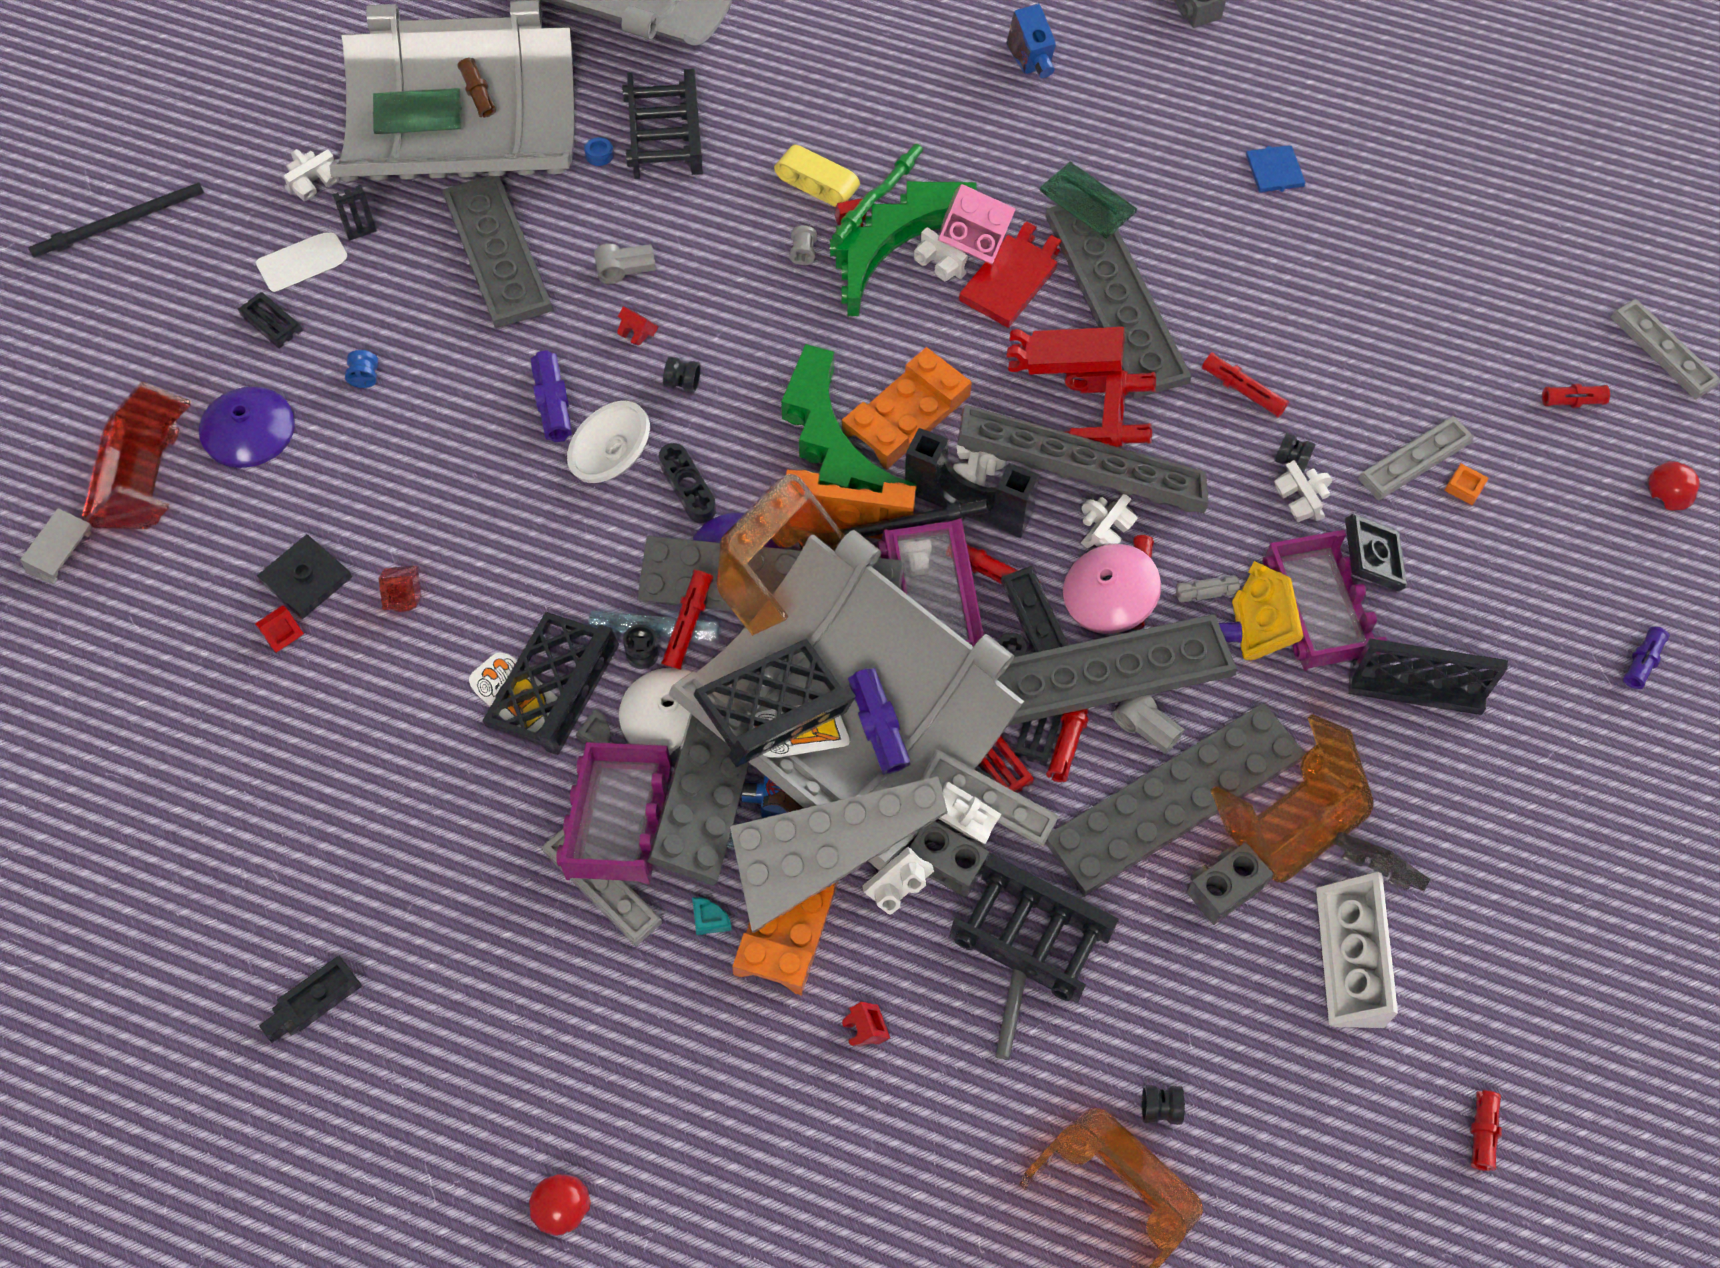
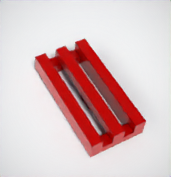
(1016, 786)

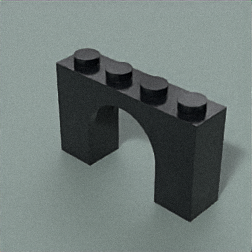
(938, 483)

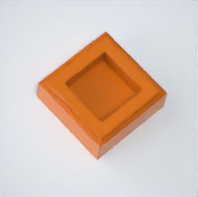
(1466, 484)

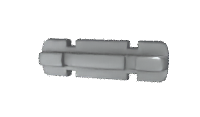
(1207, 588)

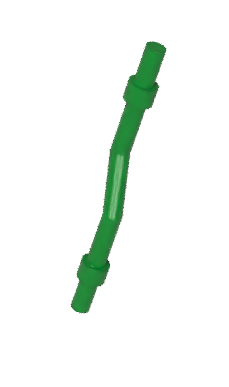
(853, 219)

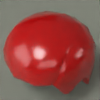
(1674, 484)
(559, 1204)

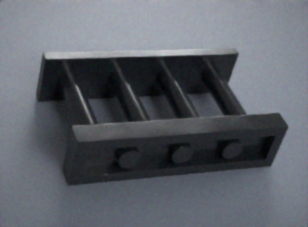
(688, 132)
(1039, 894)

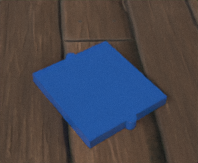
(1275, 168)

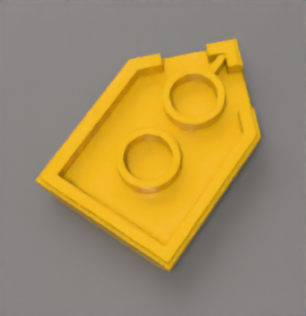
(1266, 612)

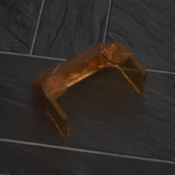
(787, 516)
(1309, 816)
(1100, 1134)

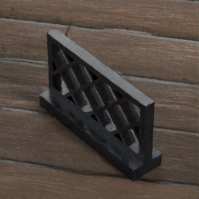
(1435, 688)
(574, 695)
(783, 727)

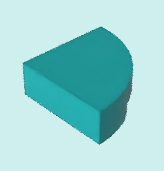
(709, 917)

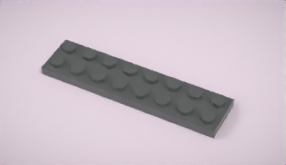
(1120, 299)
(1083, 459)
(671, 562)
(1118, 668)
(1172, 799)

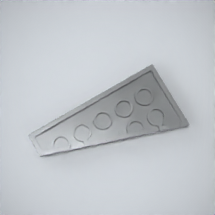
(811, 848)

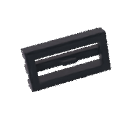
(350, 198)
(283, 333)
(1032, 753)

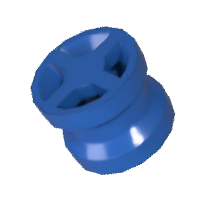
(361, 369)

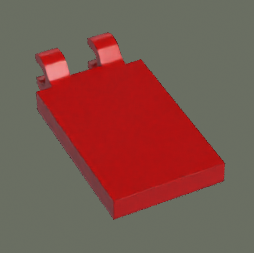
(1013, 278)
(1067, 350)

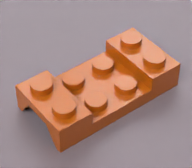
(915, 400)
(862, 506)
(787, 944)

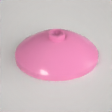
(1114, 603)

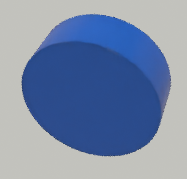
(599, 151)

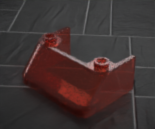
(130, 460)

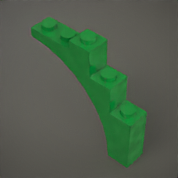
(886, 230)
(822, 440)

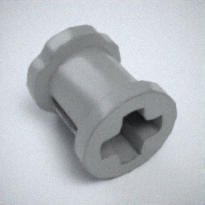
(803, 242)

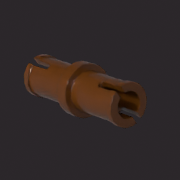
(476, 87)

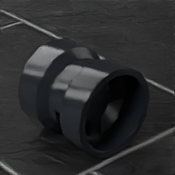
(681, 374)
(1293, 449)
(640, 639)
(1163, 1104)

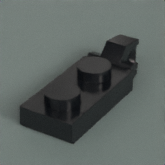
(311, 999)

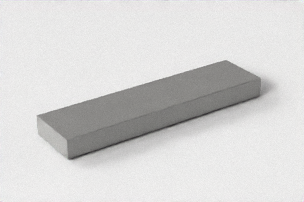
(1665, 349)
(1415, 458)
(1016, 811)
(613, 899)

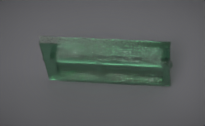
(416, 111)
(1088, 200)

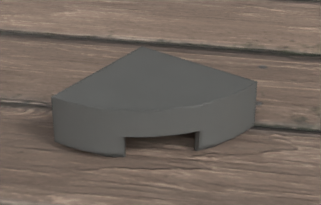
(594, 729)

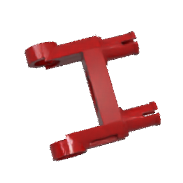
(1116, 386)

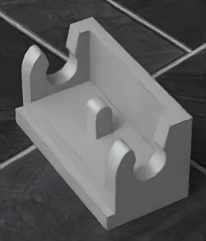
(54, 545)

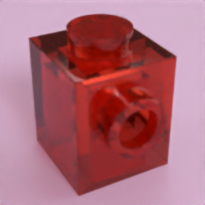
(400, 588)

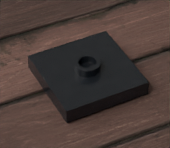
(1375, 552)
(304, 576)

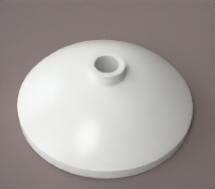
(608, 442)
(644, 716)

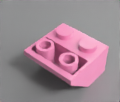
(975, 223)

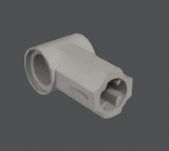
(615, 263)
(1143, 717)

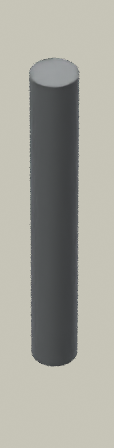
(1011, 1015)

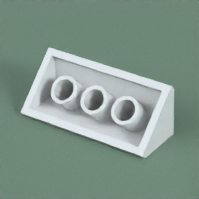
(1357, 953)

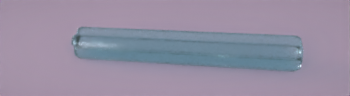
(660, 625)

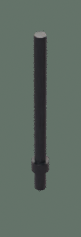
(62, 240)
(952, 512)

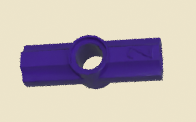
(551, 396)
(879, 721)

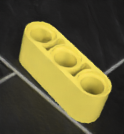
(816, 175)

